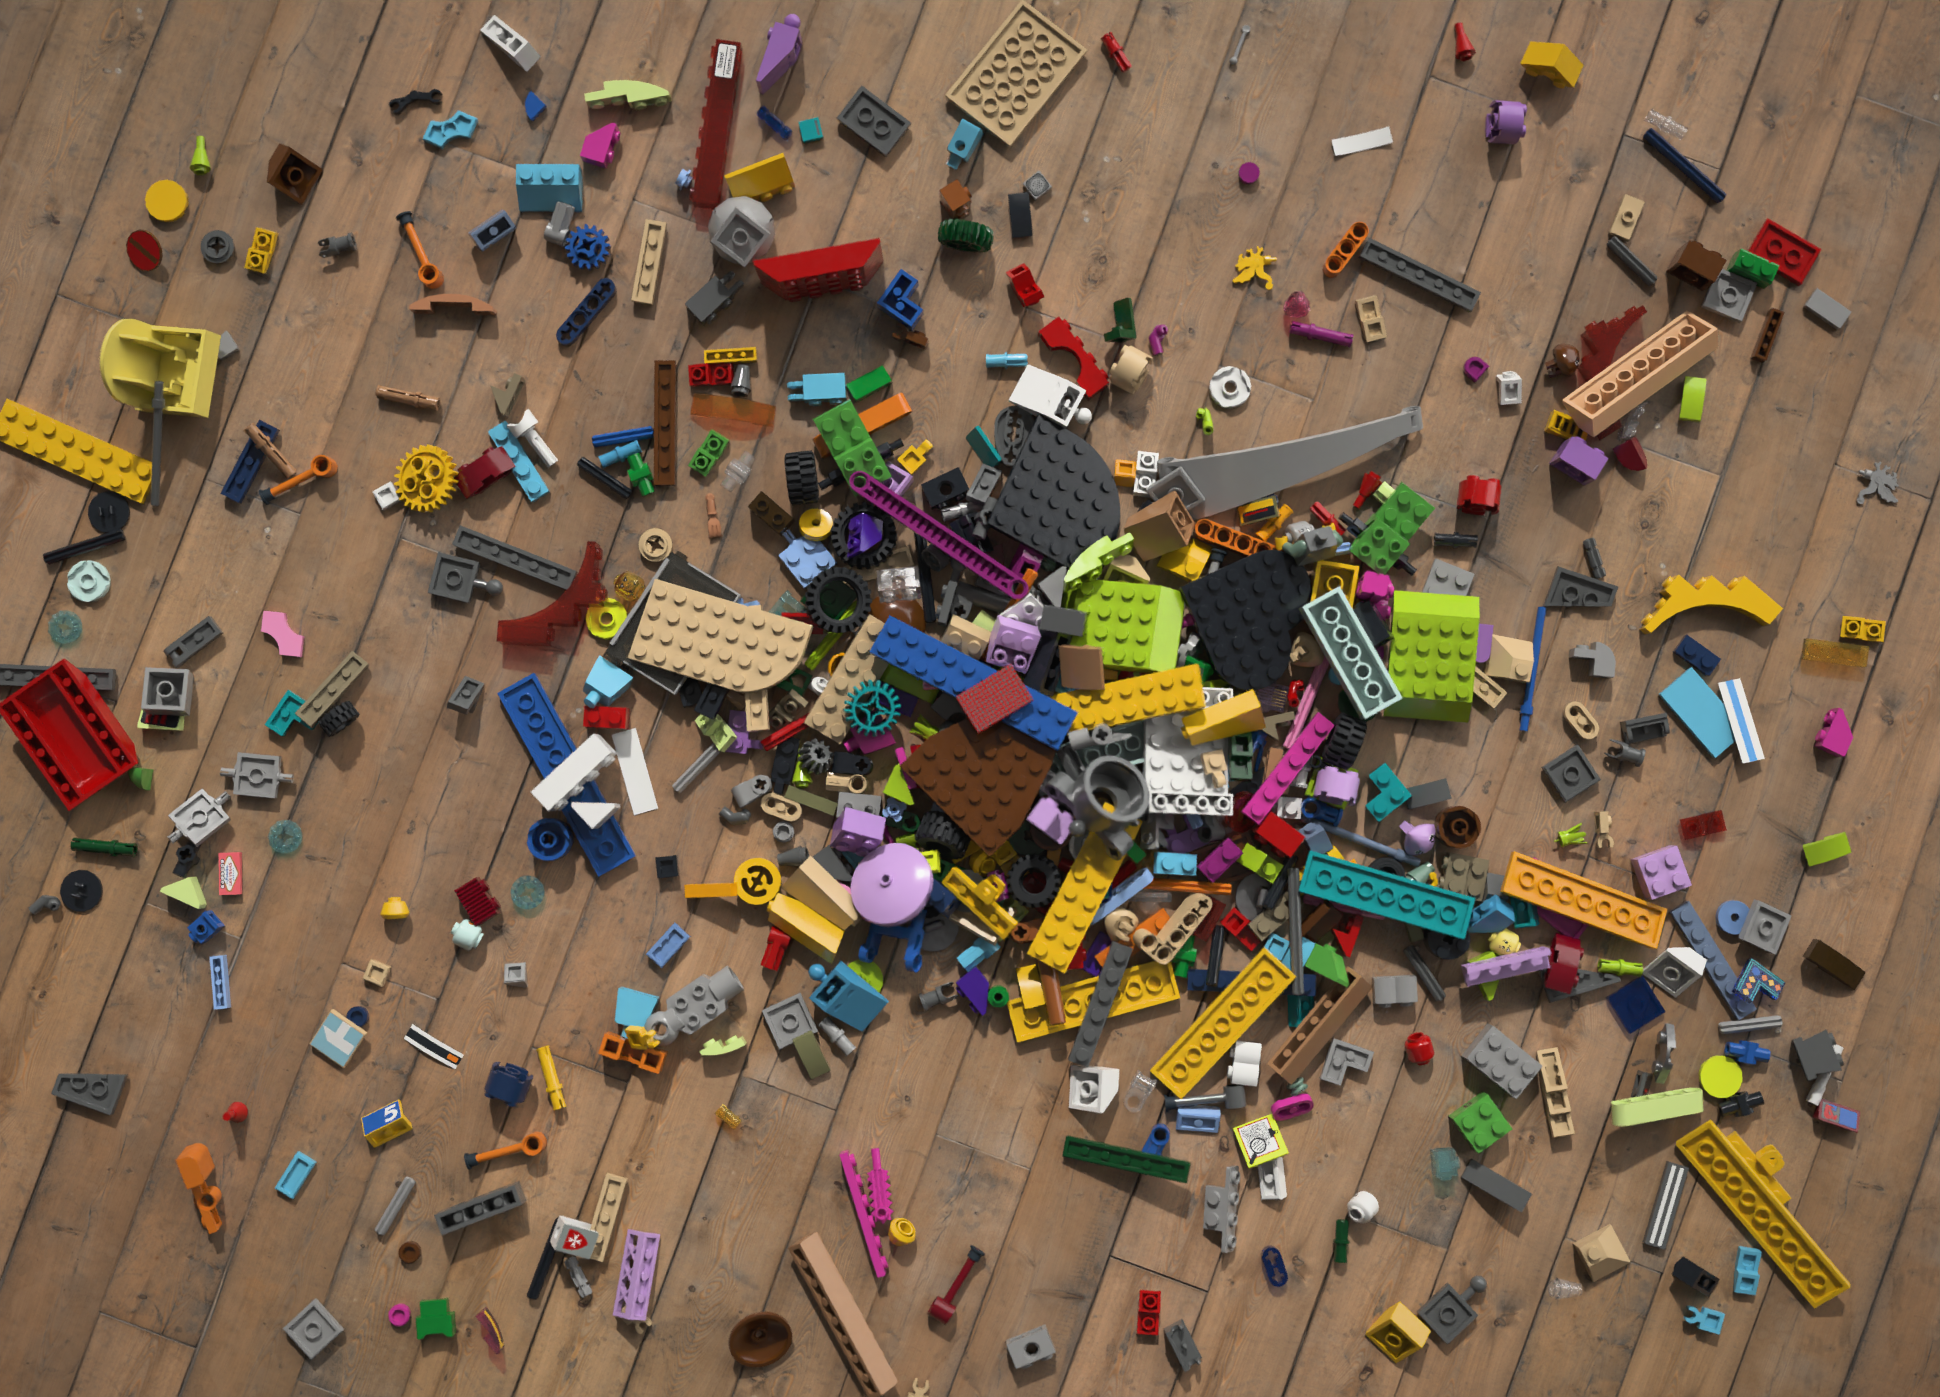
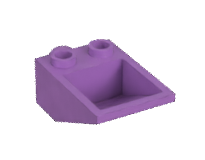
(780, 52)

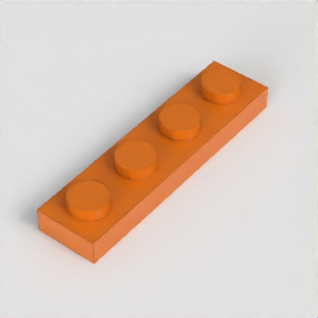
(1153, 924)

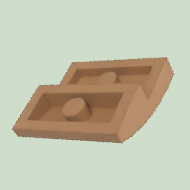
(1081, 667)

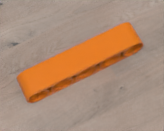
(874, 419)
(1233, 536)

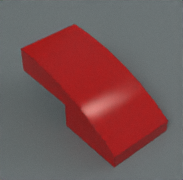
(1237, 925)

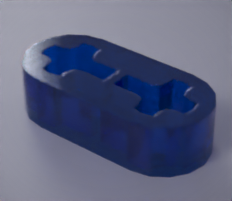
(1269, 1267)

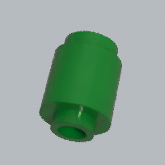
(998, 989)

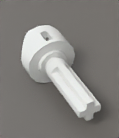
(526, 428)

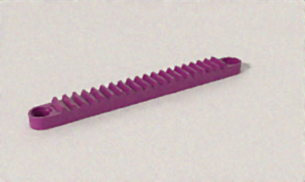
(938, 535)

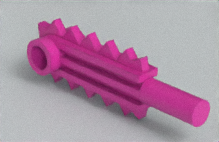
(879, 1187)

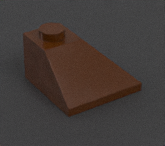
(292, 173)

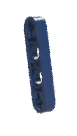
(582, 309)

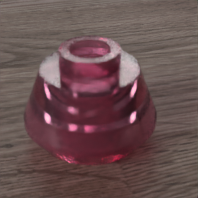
(1297, 305)

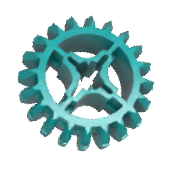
(874, 698)

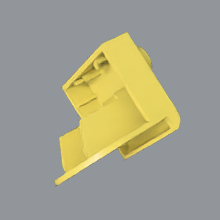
(141, 353)

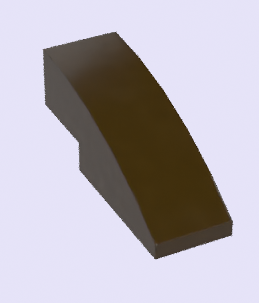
(1834, 963)

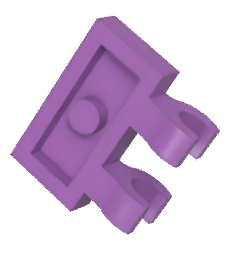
(738, 724)
(1183, 841)

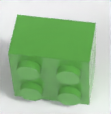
(1480, 1122)

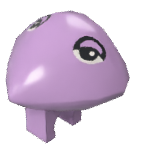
(1418, 838)

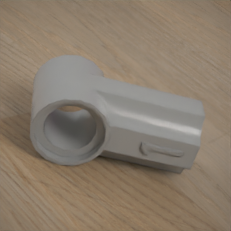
(558, 228)

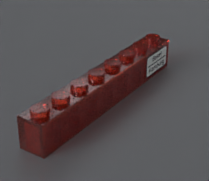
(717, 124)

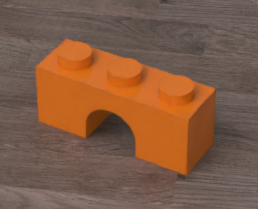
(619, 1049)

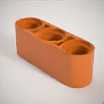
(1352, 243)

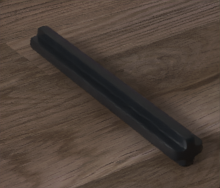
(925, 581)

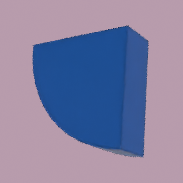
(533, 106)

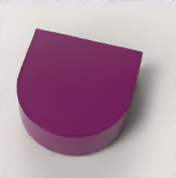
(1474, 368)

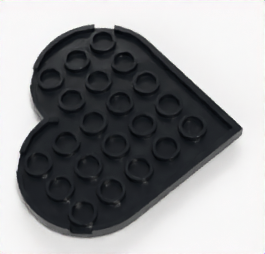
(1247, 616)

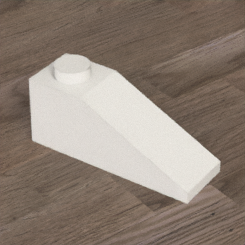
(511, 43)

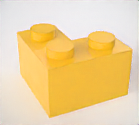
(1553, 61)

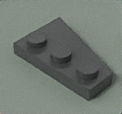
(1576, 589)
(91, 1090)

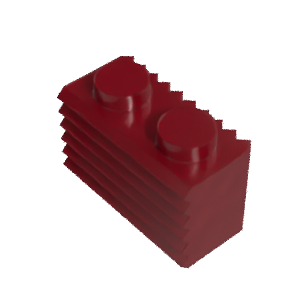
(478, 901)

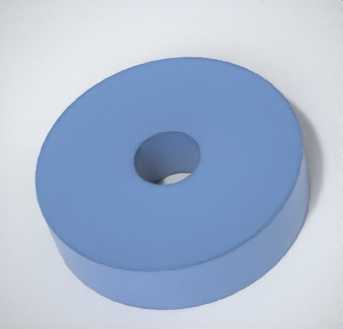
(1724, 913)

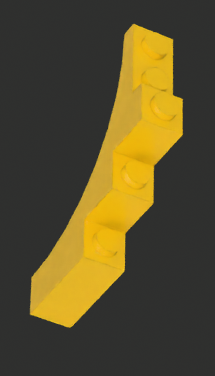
(1741, 596)

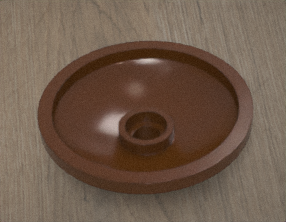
(904, 610)
(760, 1339)

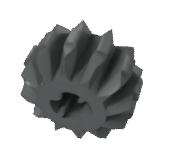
(815, 756)

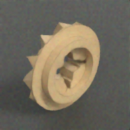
(653, 535)

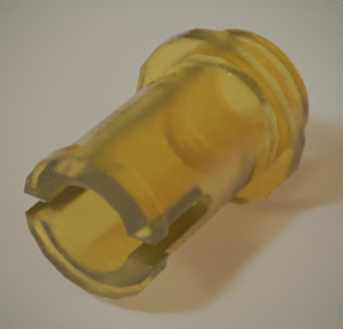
(728, 1117)

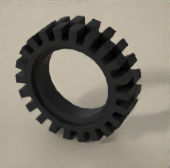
(867, 559)
(863, 600)

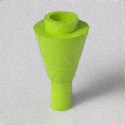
(200, 162)
(801, 776)

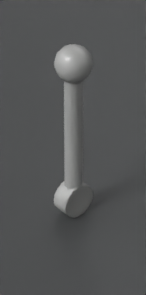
(1245, 30)

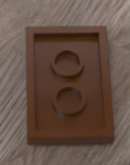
(1236, 870)

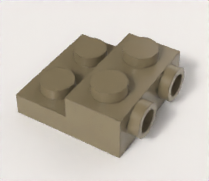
(1464, 875)

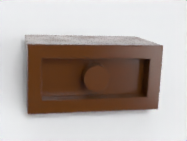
(1320, 921)

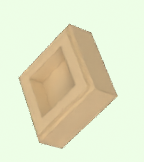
(376, 972)

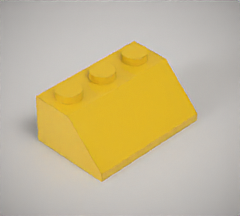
(762, 179)

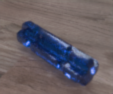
(774, 122)

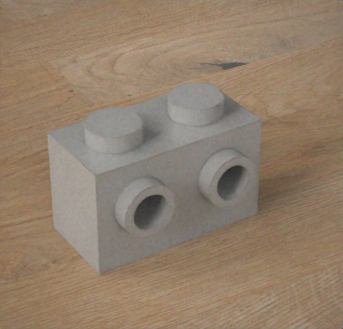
(861, 802)

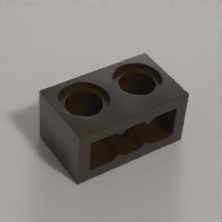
(771, 513)

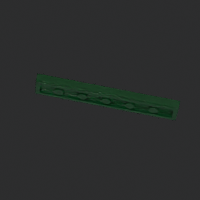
(1126, 1159)

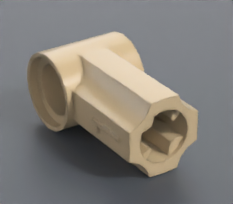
(844, 783)

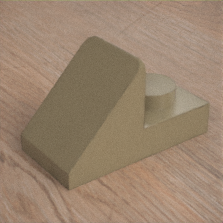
(507, 399)
(1280, 719)

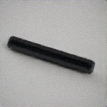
(84, 546)
(543, 1267)

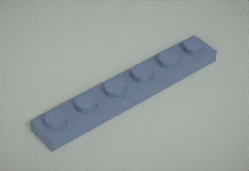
(1716, 964)

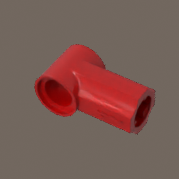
(777, 944)

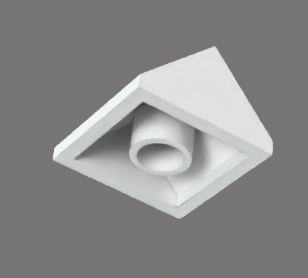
(595, 813)

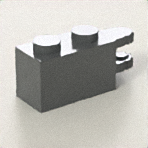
(713, 298)

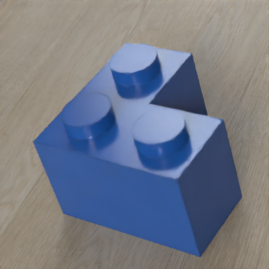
(896, 300)

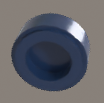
(358, 1015)

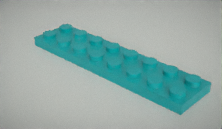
(1386, 895)

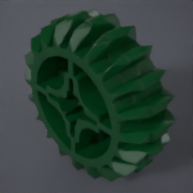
(965, 235)

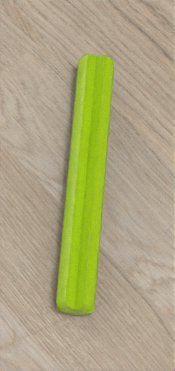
(827, 643)

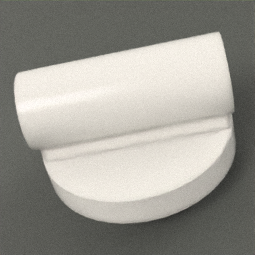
(817, 685)

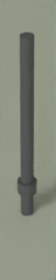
(158, 404)

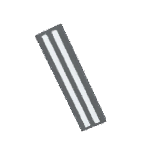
(1665, 1205)

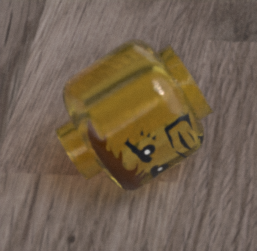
(629, 586)

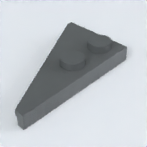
(1587, 981)

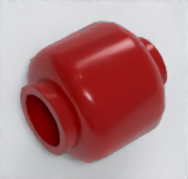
(1419, 1048)

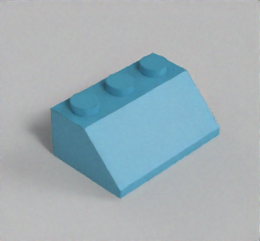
(545, 184)

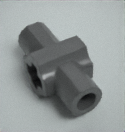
(981, 528)

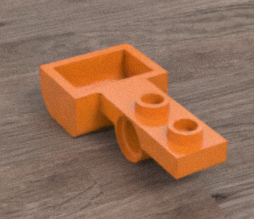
(195, 1167)

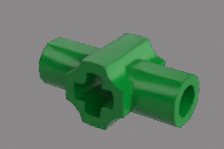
(640, 474)
(1185, 957)

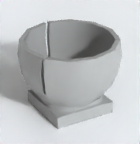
(741, 230)

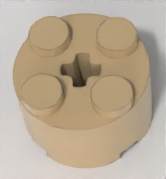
(1131, 369)

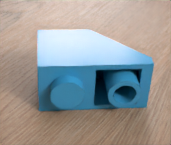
(1491, 916)

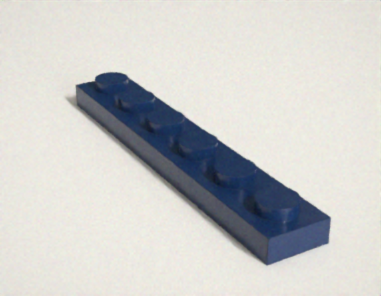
(1197, 982)

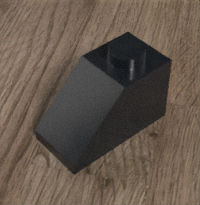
(1695, 1276)

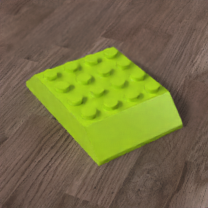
(1130, 622)
(1433, 655)

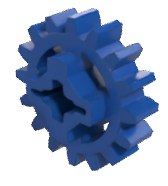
(595, 245)

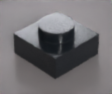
(667, 866)

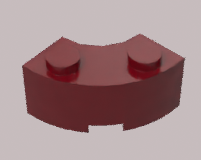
(484, 471)
(1563, 963)

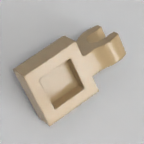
(1215, 764)
(1602, 825)

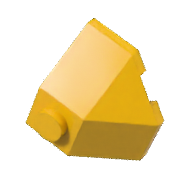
(1187, 561)

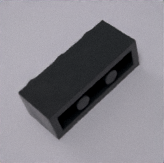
(1045, 663)

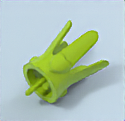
(924, 729)
(1569, 836)

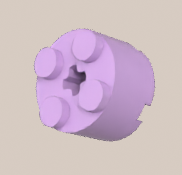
(1336, 786)

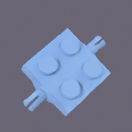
(805, 558)

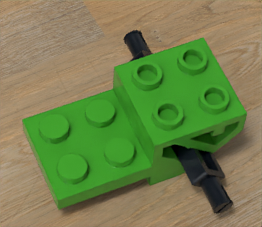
(852, 447)
(1387, 532)

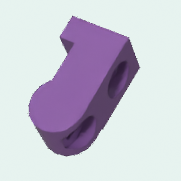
(1484, 642)

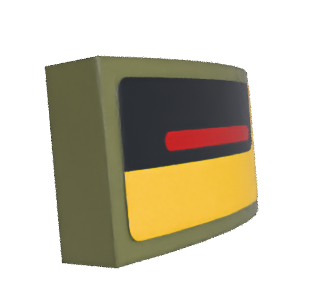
(1258, 511)

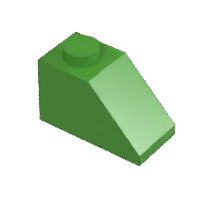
(1328, 963)

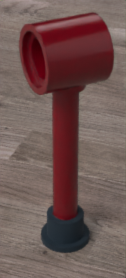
(942, 1308)

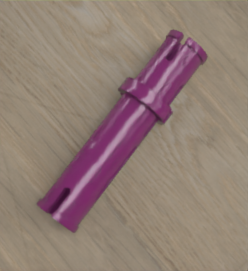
(1314, 332)

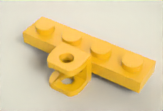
(981, 900)
(1763, 1164)

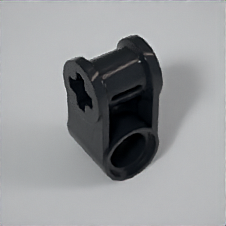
(848, 763)

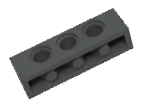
(480, 1208)

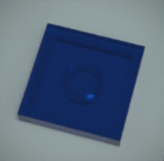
(1635, 1004)

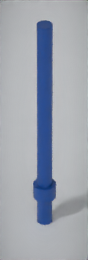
(1527, 709)

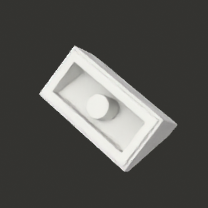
(1272, 1180)

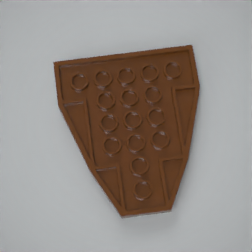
(982, 778)

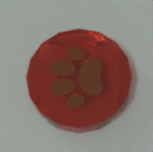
(1238, 821)

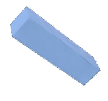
(220, 982)

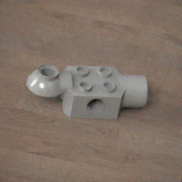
(695, 1005)

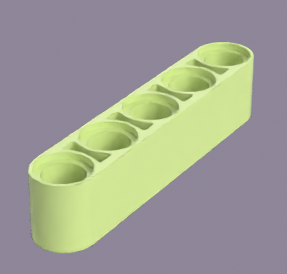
(1657, 1106)

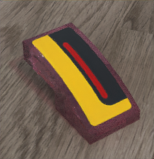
(494, 1337)

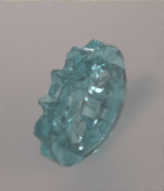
(69, 635)
(291, 829)
(518, 889)

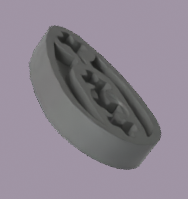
(1001, 431)

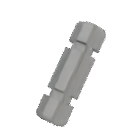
(578, 1276)

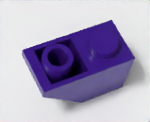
(863, 533)
(975, 987)

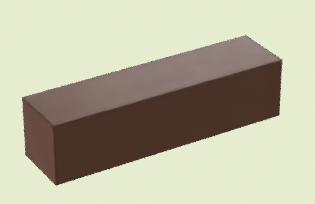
(1767, 335)

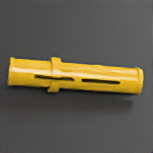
(551, 1078)

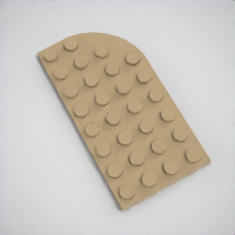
(717, 639)

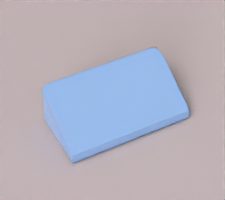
(1198, 1118)

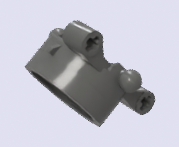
(1125, 787)

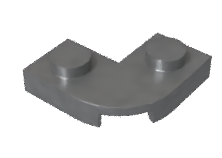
(1663, 1065)

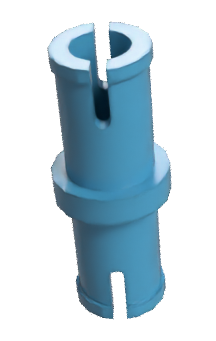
(619, 454)

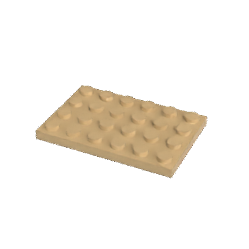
(1016, 73)

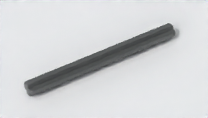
(1295, 931)

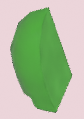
(141, 777)

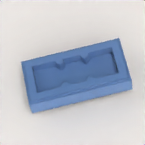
(668, 945)

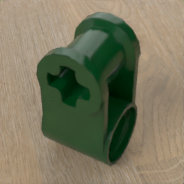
(902, 824)

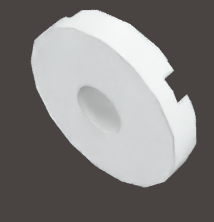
(1227, 399)

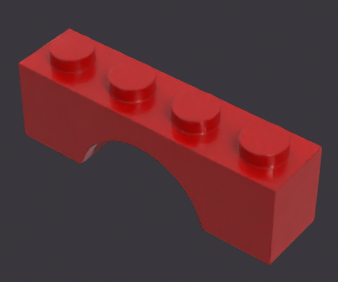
(1058, 337)

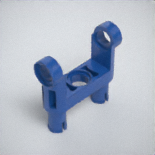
(914, 935)

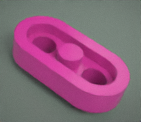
(1292, 1107)

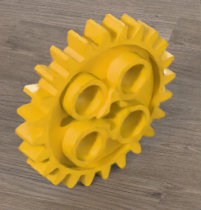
(426, 478)

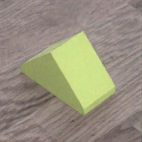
(187, 891)

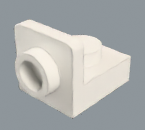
(1509, 388)
(1288, 807)

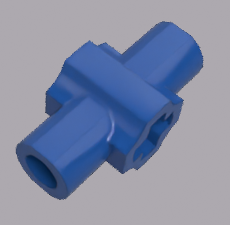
(1747, 1052)

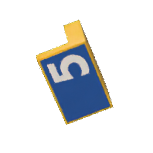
(385, 1124)

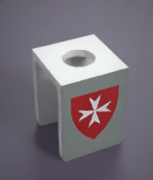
(574, 1237)

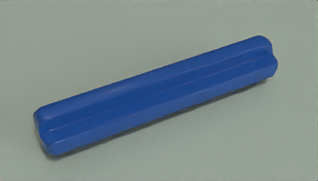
(622, 436)

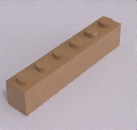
(1319, 1026)

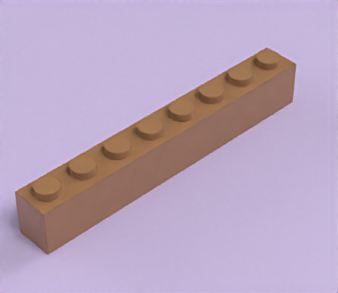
(843, 1315)

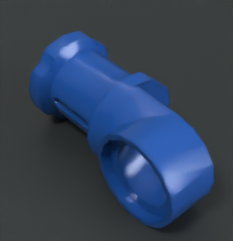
(1323, 811)

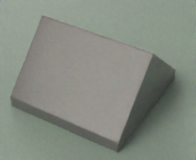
(1053, 587)

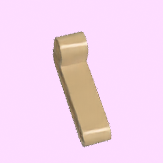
(1174, 924)

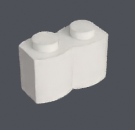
(1244, 1063)

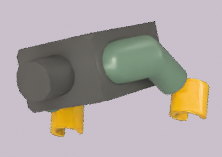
(1312, 545)

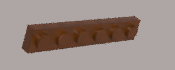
(664, 423)

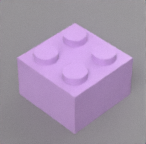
(1661, 872)

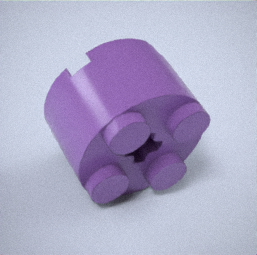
(1505, 122)

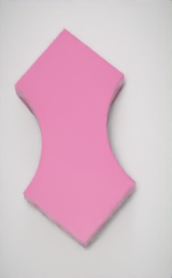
(277, 626)

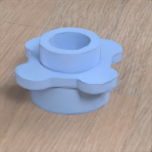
(684, 179)
(896, 815)

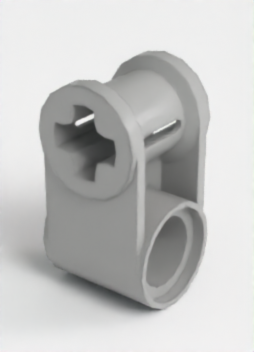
(749, 792)

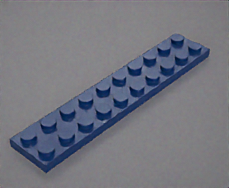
(957, 672)
(550, 746)

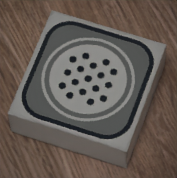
(1037, 185)

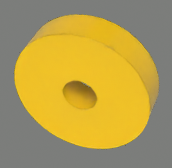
(812, 532)

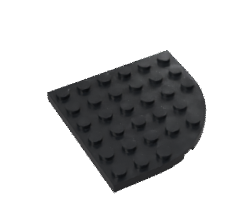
(1057, 495)

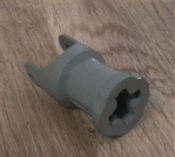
(337, 245)
(1628, 753)
(936, 997)

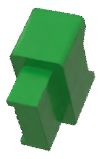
(435, 1318)

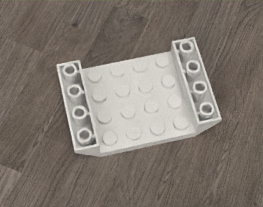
(1176, 769)

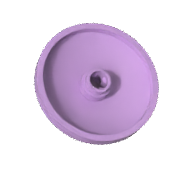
(891, 884)

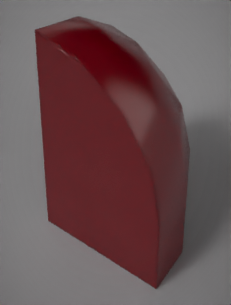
(1631, 454)

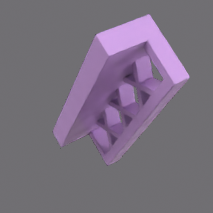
(1506, 966)
(639, 1275)

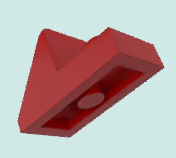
(1347, 940)

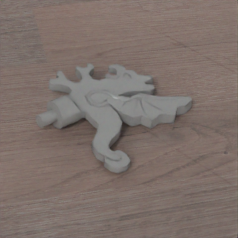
(1877, 481)

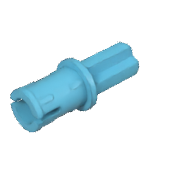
(1006, 360)

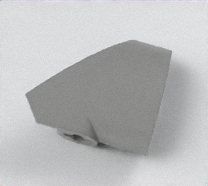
(1100, 735)

